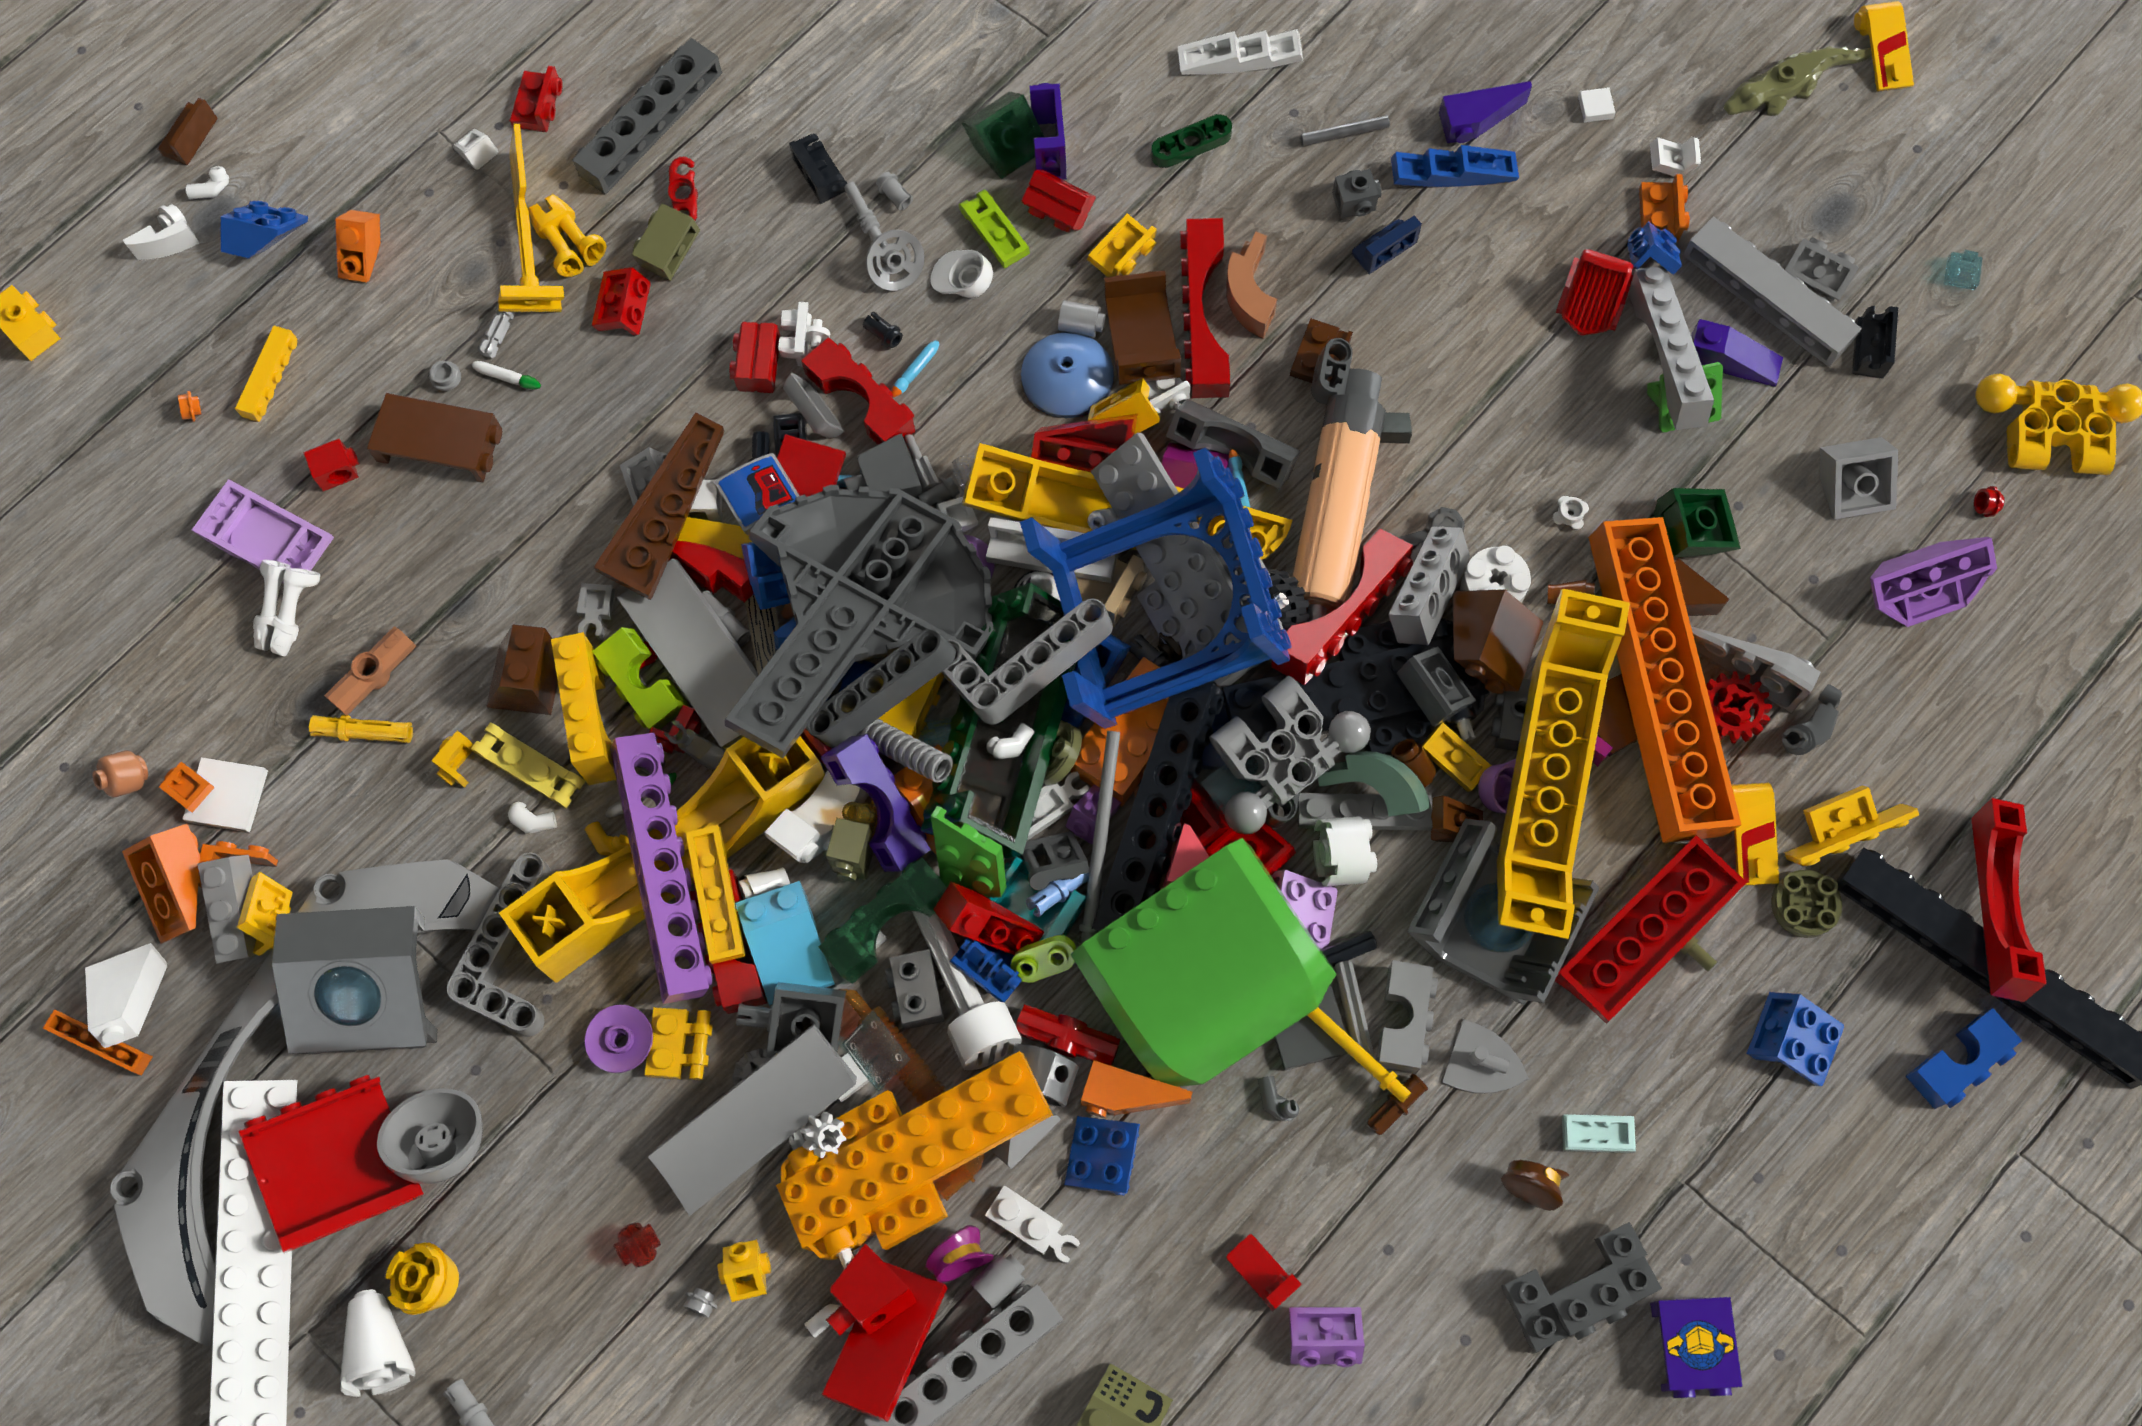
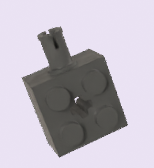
(789, 1008)

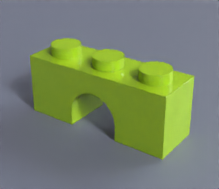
(621, 660)

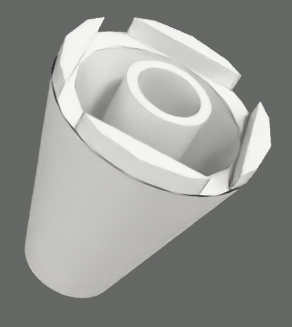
(373, 1348)

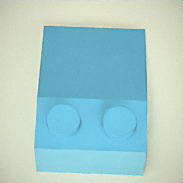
(784, 939)

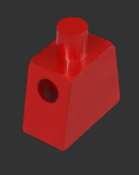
(868, 1294)

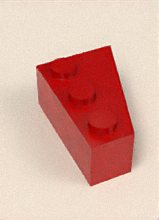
(1082, 443)

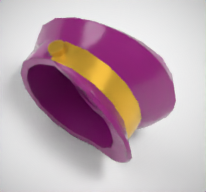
(957, 1255)

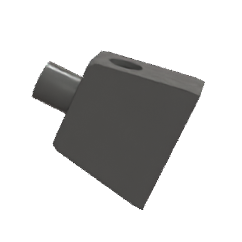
(885, 468)

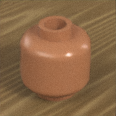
(120, 773)

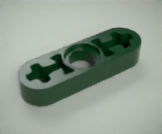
(1187, 152)

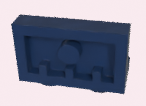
(1387, 243)

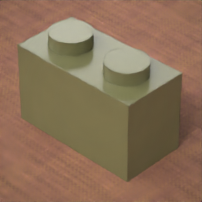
(665, 241)
(850, 850)

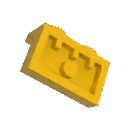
(260, 909)

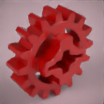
(1738, 694)

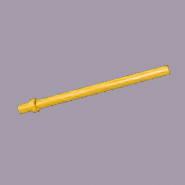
(1386, 1079)

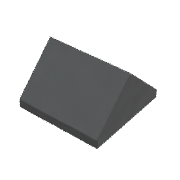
(1435, 685)

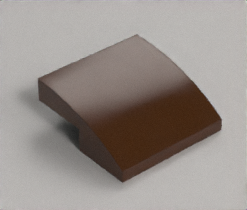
(1616, 721)

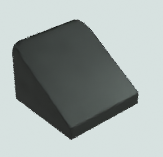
(1396, 428)

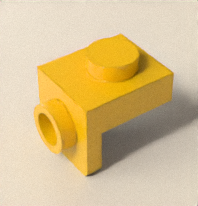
(450, 757)

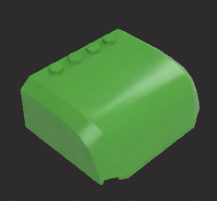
(1206, 968)

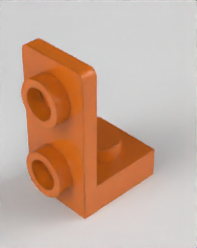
(222, 849)

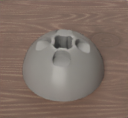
(431, 1136)

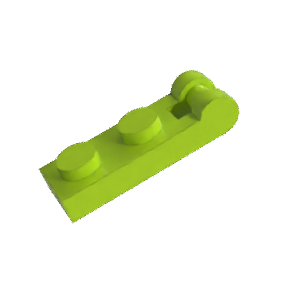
(995, 229)

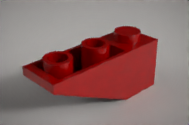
(984, 920)

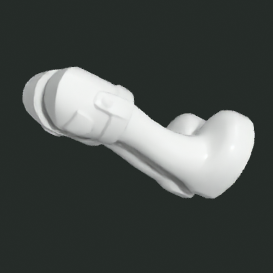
(280, 630)

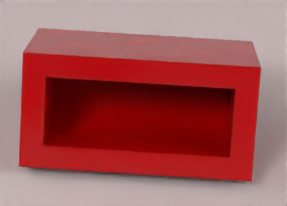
(1203, 816)

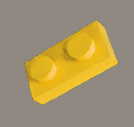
(1455, 757)

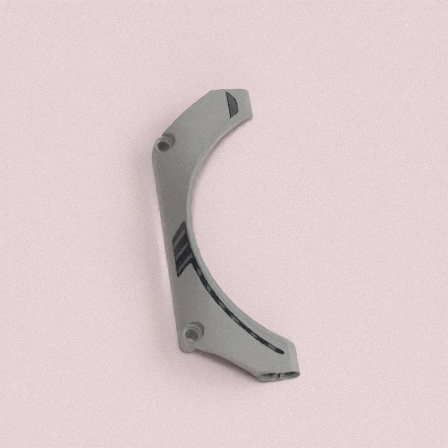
(166, 1217)

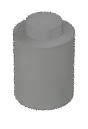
(1080, 319)
(999, 1279)

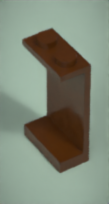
(1141, 327)
(435, 434)

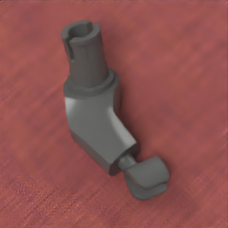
(1809, 735)
(697, 747)

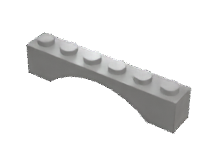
(1684, 378)

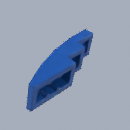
(1453, 169)

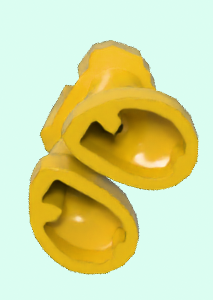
(560, 219)

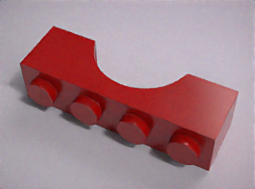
(833, 370)
(735, 980)

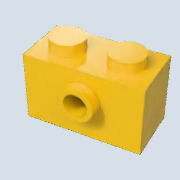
(24, 325)

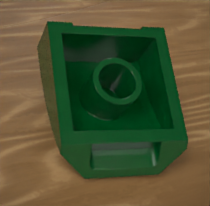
(1697, 521)

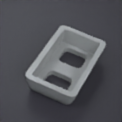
(812, 406)

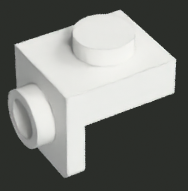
(1673, 157)

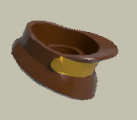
(1535, 1183)

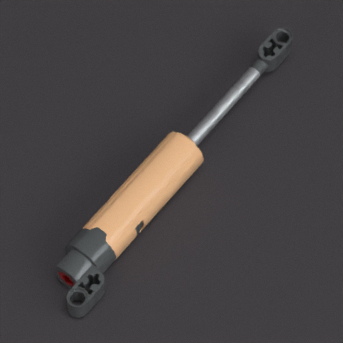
(1337, 493)

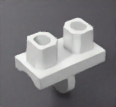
(800, 321)

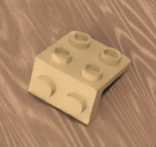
(1117, 594)

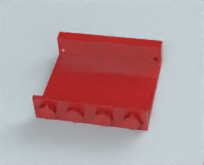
(324, 1164)

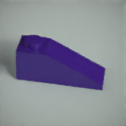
(1475, 112)
(1736, 353)

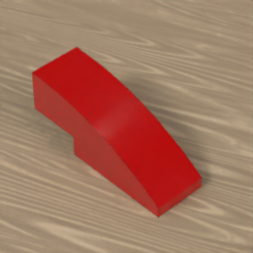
(714, 568)

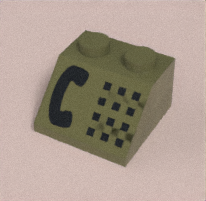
(1124, 1402)

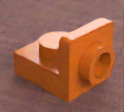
(186, 786)

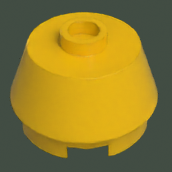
(422, 1279)

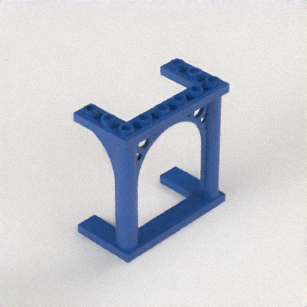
(1207, 496)

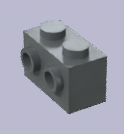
(916, 990)

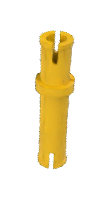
(348, 728)

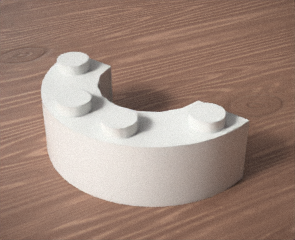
(809, 828)

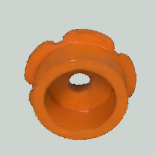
(189, 406)

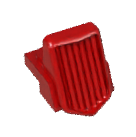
(1595, 292)

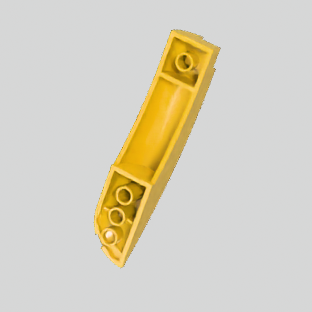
(1066, 496)

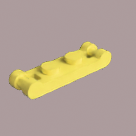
(528, 765)

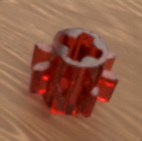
(637, 1244)

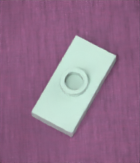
(1598, 1133)

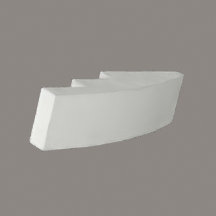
(1241, 54)

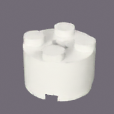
(1499, 566)
(1344, 851)

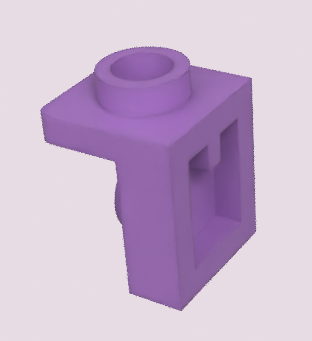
(1084, 814)

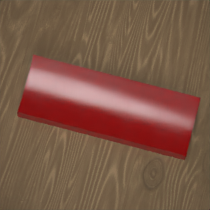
(1650, 929)

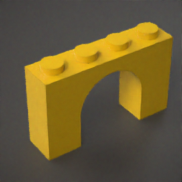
(577, 683)

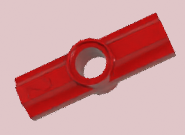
(1067, 1035)

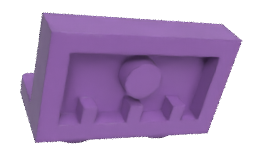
(1326, 1336)

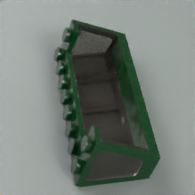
(991, 792)

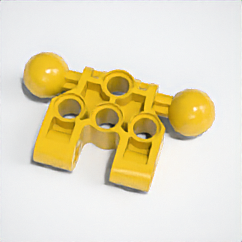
(2042, 409)

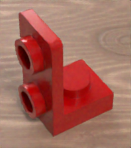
(1262, 1272)

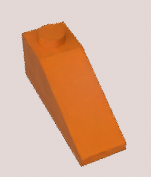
(1124, 1092)

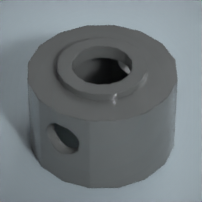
(1052, 1072)

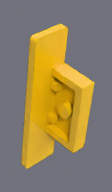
(1844, 821)

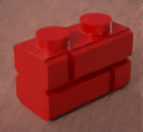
(1057, 200)
(756, 357)

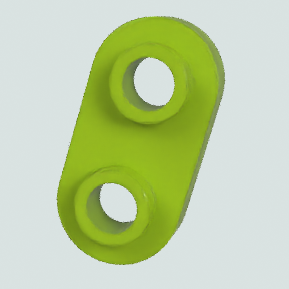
(1041, 958)

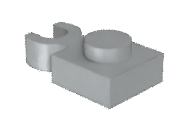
(595, 604)

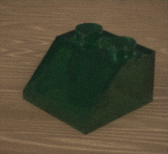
(1004, 133)

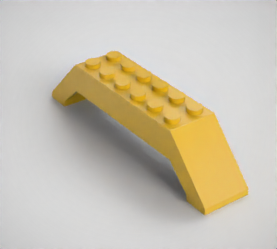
(1556, 763)

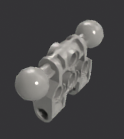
(1236, 743)

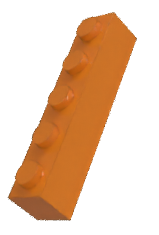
(78, 1033)

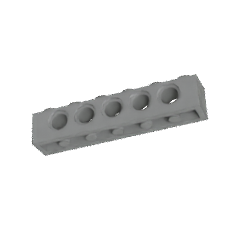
(956, 1389)

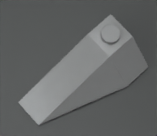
(1781, 673)

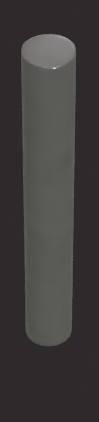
(1345, 130)

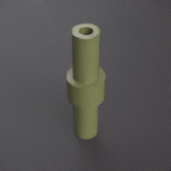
(1699, 954)

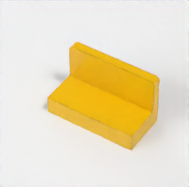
(1128, 401)

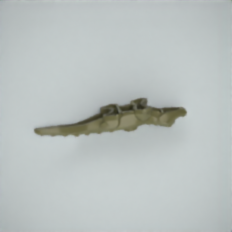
(1789, 78)

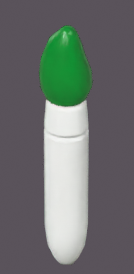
(506, 375)

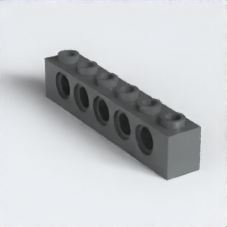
(645, 130)

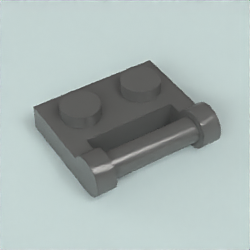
(1063, 856)

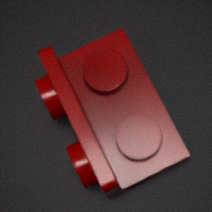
(536, 100)
(621, 301)

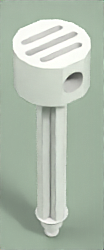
(982, 1031)

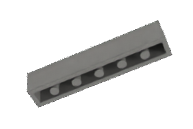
(1771, 291)

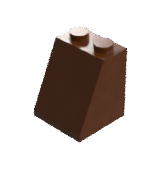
(1494, 637)
(524, 672)

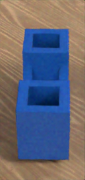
(1986, 1041)

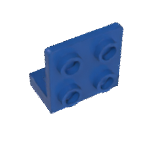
(1796, 1035)

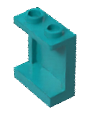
(1055, 920)

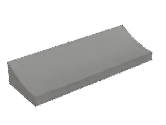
(693, 648)
(752, 1119)

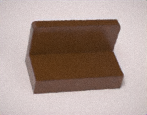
(188, 132)

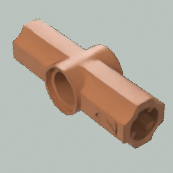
(385, 656)

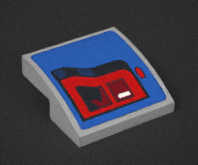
(755, 488)

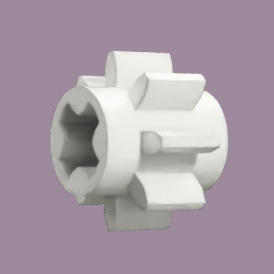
(823, 1134)

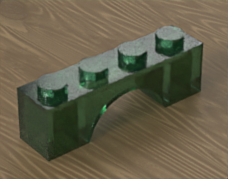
(853, 945)

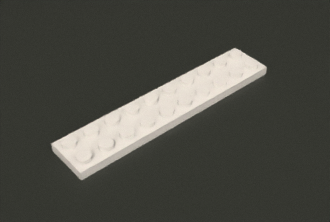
(250, 1274)

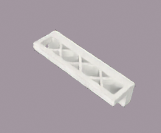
(1009, 548)

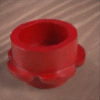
(1988, 501)

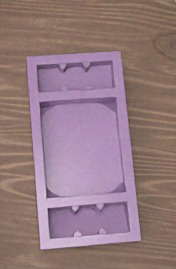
(260, 530)

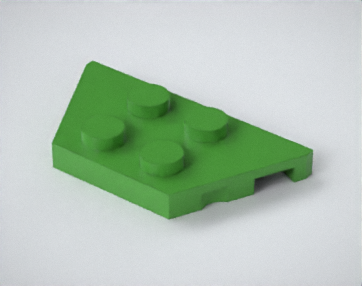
(968, 857)

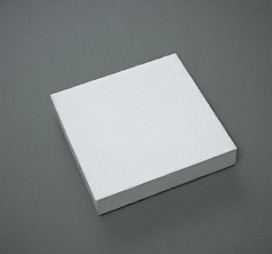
(233, 799)

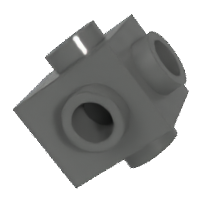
(1356, 193)

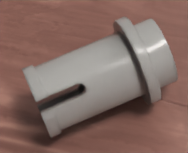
(889, 184)

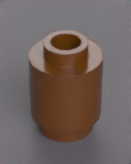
(1416, 759)

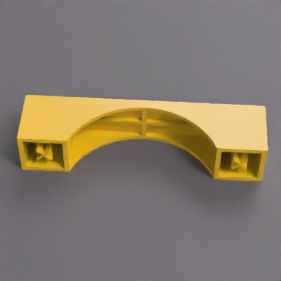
(592, 906)

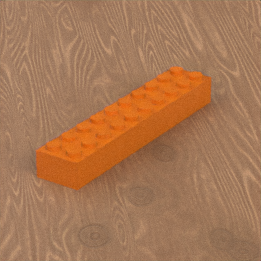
(1665, 682)

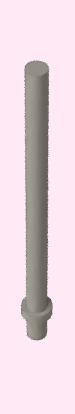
(1100, 835)

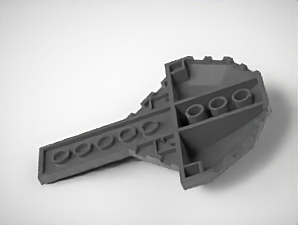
(860, 584)

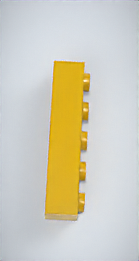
(266, 374)

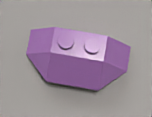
(1933, 579)

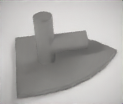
(1482, 1062)

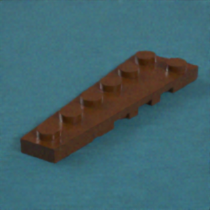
(651, 529)

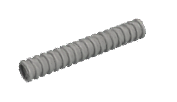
(909, 751)

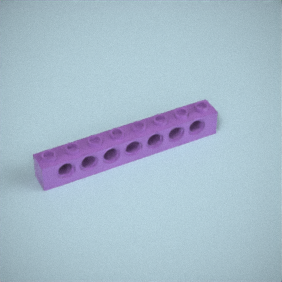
(674, 982)

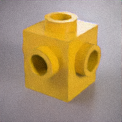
(744, 1270)

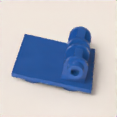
(988, 968)
(1102, 1155)

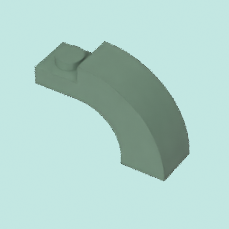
(1389, 776)

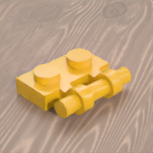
(669, 1041)

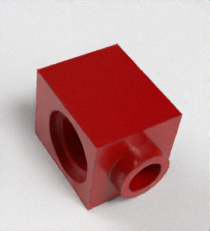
(332, 464)

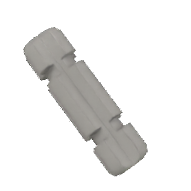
(495, 333)

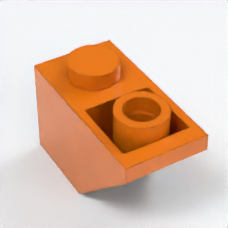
(357, 244)

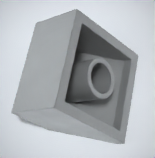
(1859, 477)

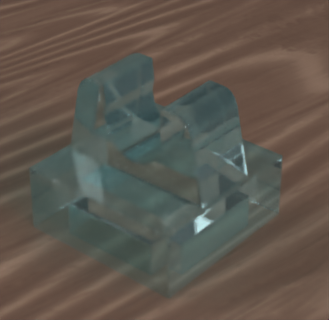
(1963, 269)

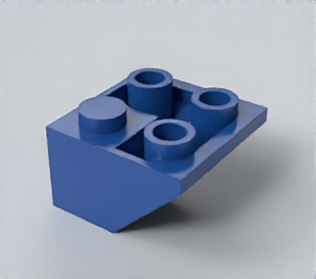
(257, 227)

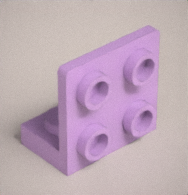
(1310, 902)

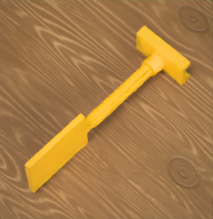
(529, 295)

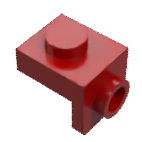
(688, 718)

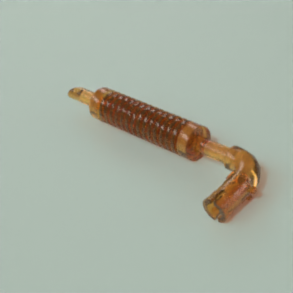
(923, 1087)

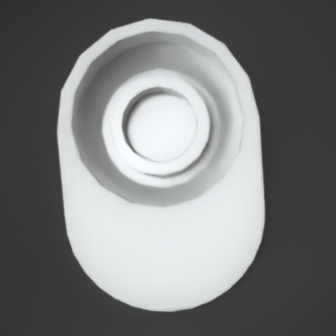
(962, 274)

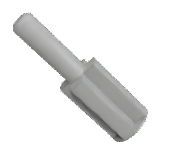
(922, 465)

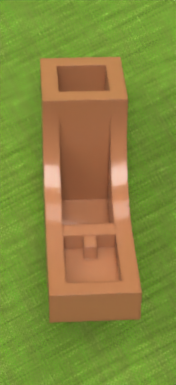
(1246, 300)

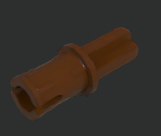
(1393, 1108)

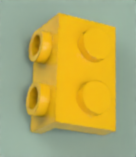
(1122, 247)

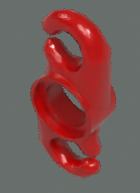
(677, 180)

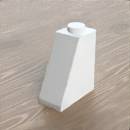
(122, 993)

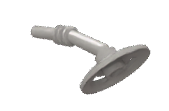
(889, 253)

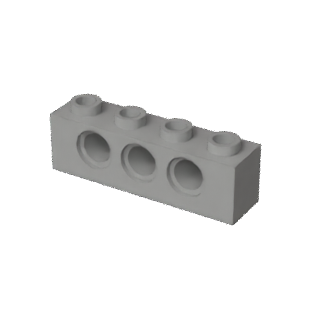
(1429, 585)

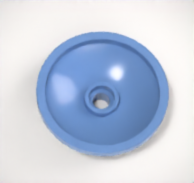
(1068, 390)

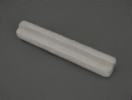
(1353, 1005)

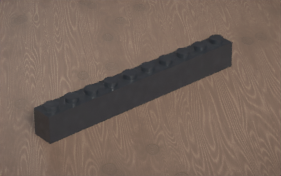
(1960, 943)

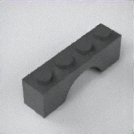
(1261, 454)

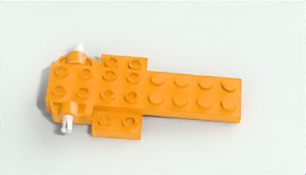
(889, 1160)

